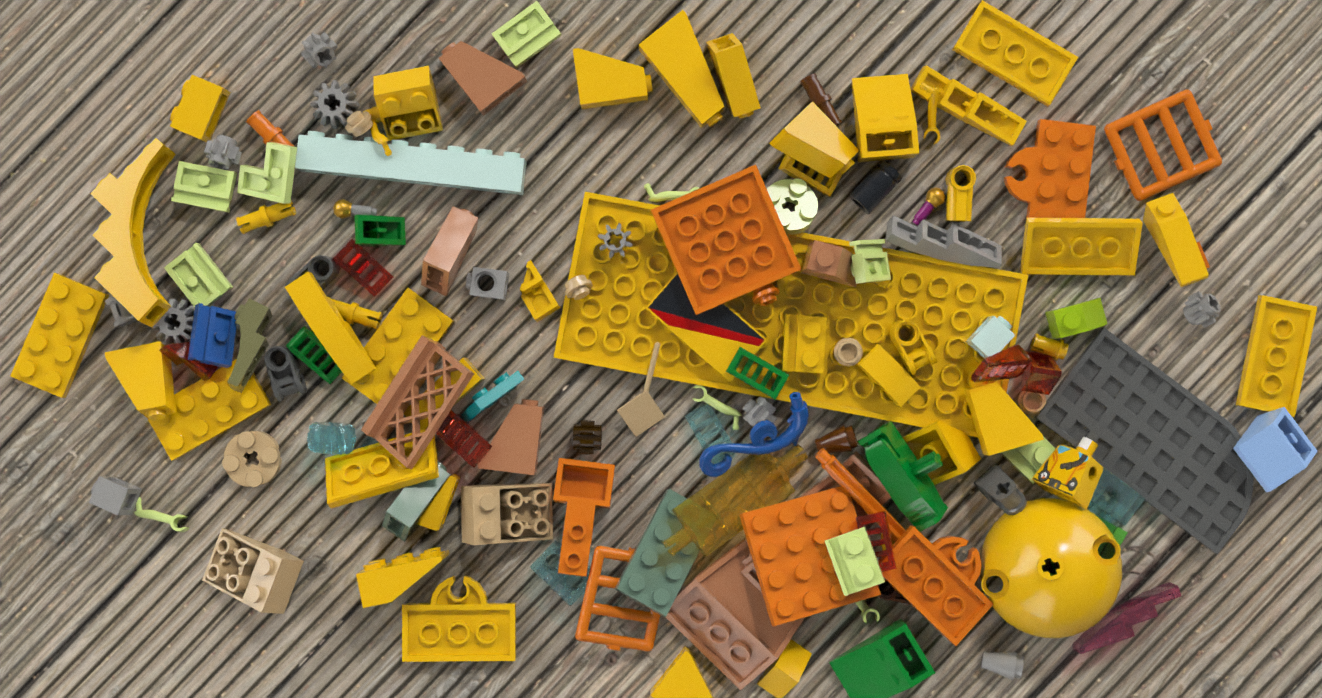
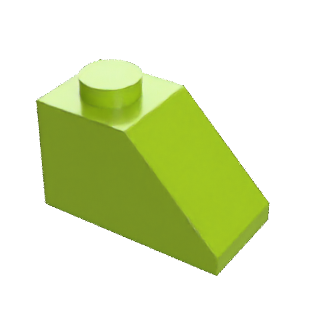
(1076, 318)

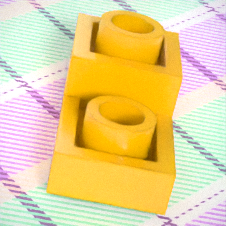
(889, 375)

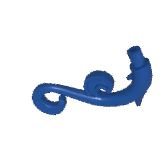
(759, 446)

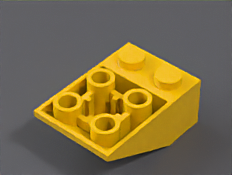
(884, 118)
(385, 581)

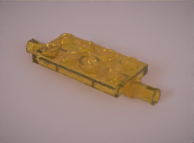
(713, 512)

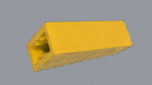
(681, 65)

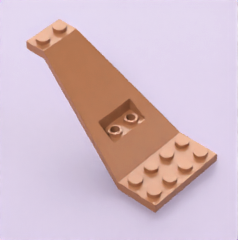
(725, 605)

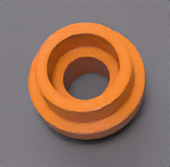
(765, 295)

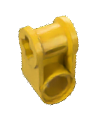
(912, 348)

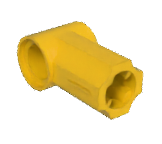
(959, 197)

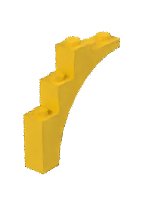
(122, 234)

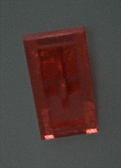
(1040, 374)

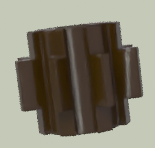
(587, 437)

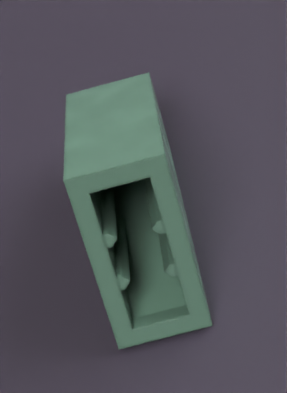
(411, 503)

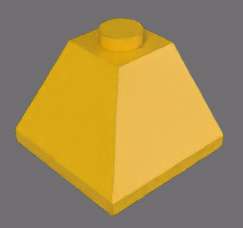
(952, 445)

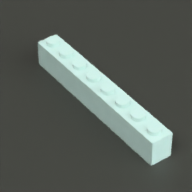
(411, 164)

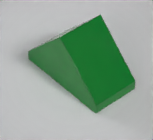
(379, 230)

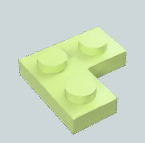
(275, 179)

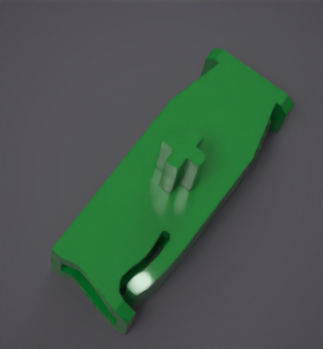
(905, 476)

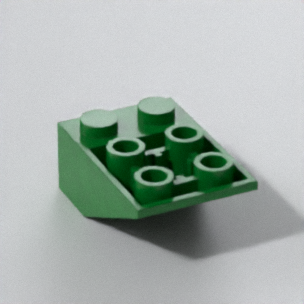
(883, 664)

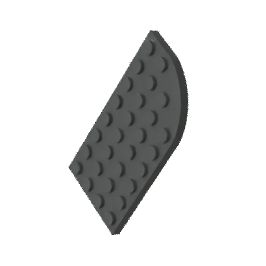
(1154, 438)

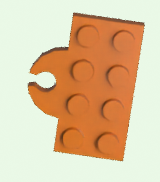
(1055, 170)
(938, 582)

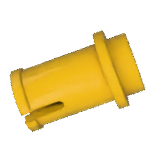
(1049, 346)

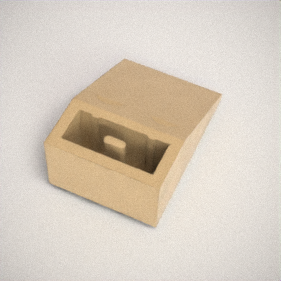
(506, 513)
(252, 572)

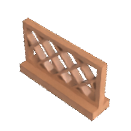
(405, 390)

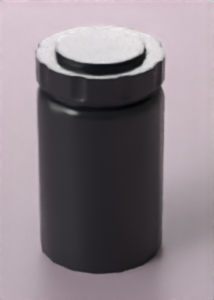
(875, 187)

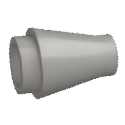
(1003, 663)

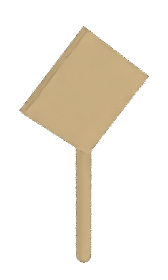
(642, 410)

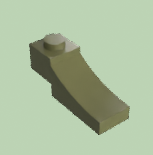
(251, 322)

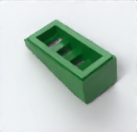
(293, 346)
(778, 383)

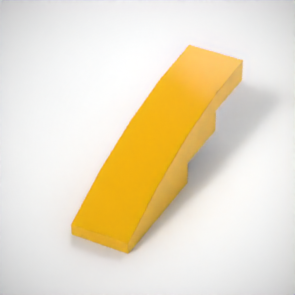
(970, 106)
(330, 328)

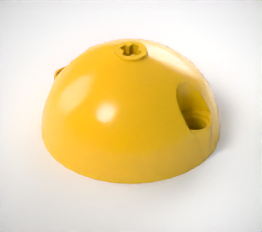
(1032, 598)

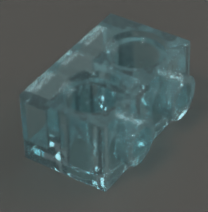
(557, 581)

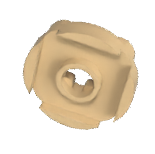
(236, 462)

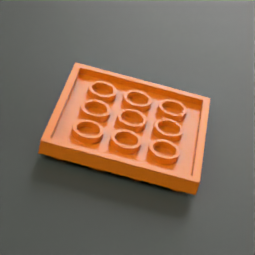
(725, 239)
(793, 555)

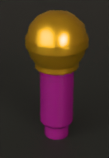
(934, 198)

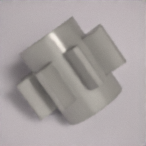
(319, 50)
(222, 152)
(607, 239)
(1201, 309)
(758, 411)

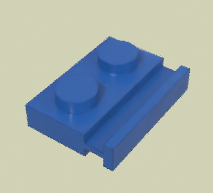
(212, 335)

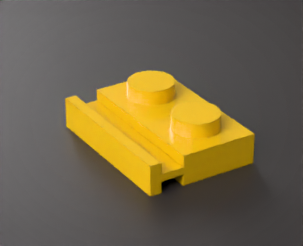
(804, 343)

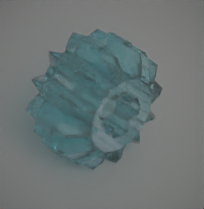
(331, 438)

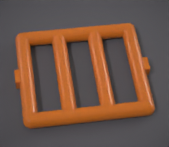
(1162, 109)
(589, 607)

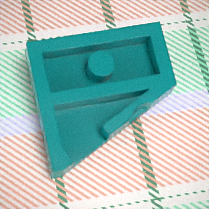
(485, 398)

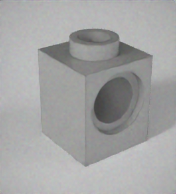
(500, 286)
(114, 495)

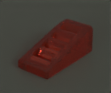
(347, 266)
(1003, 365)
(448, 430)
(885, 530)

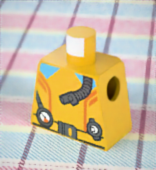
(1071, 473)

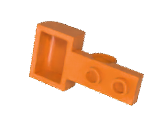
(583, 488)

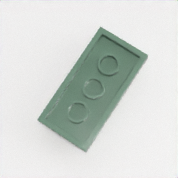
(652, 573)

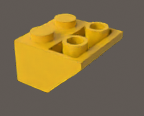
(407, 103)

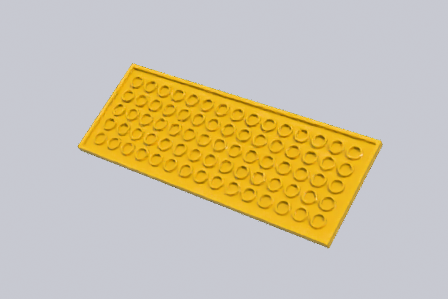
(938, 295)

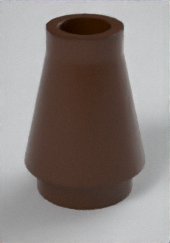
(839, 440)

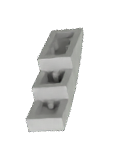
(949, 245)

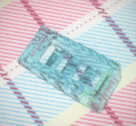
(719, 428)

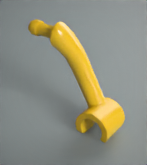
(932, 111)
(376, 135)

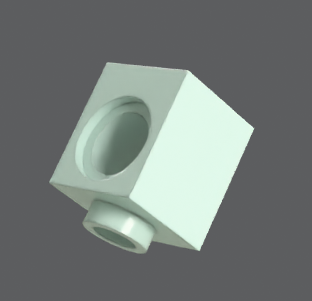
(991, 336)

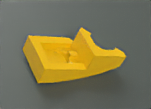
(537, 294)

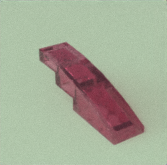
(1117, 623)

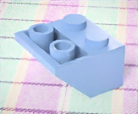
(1274, 448)

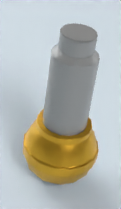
(345, 209)

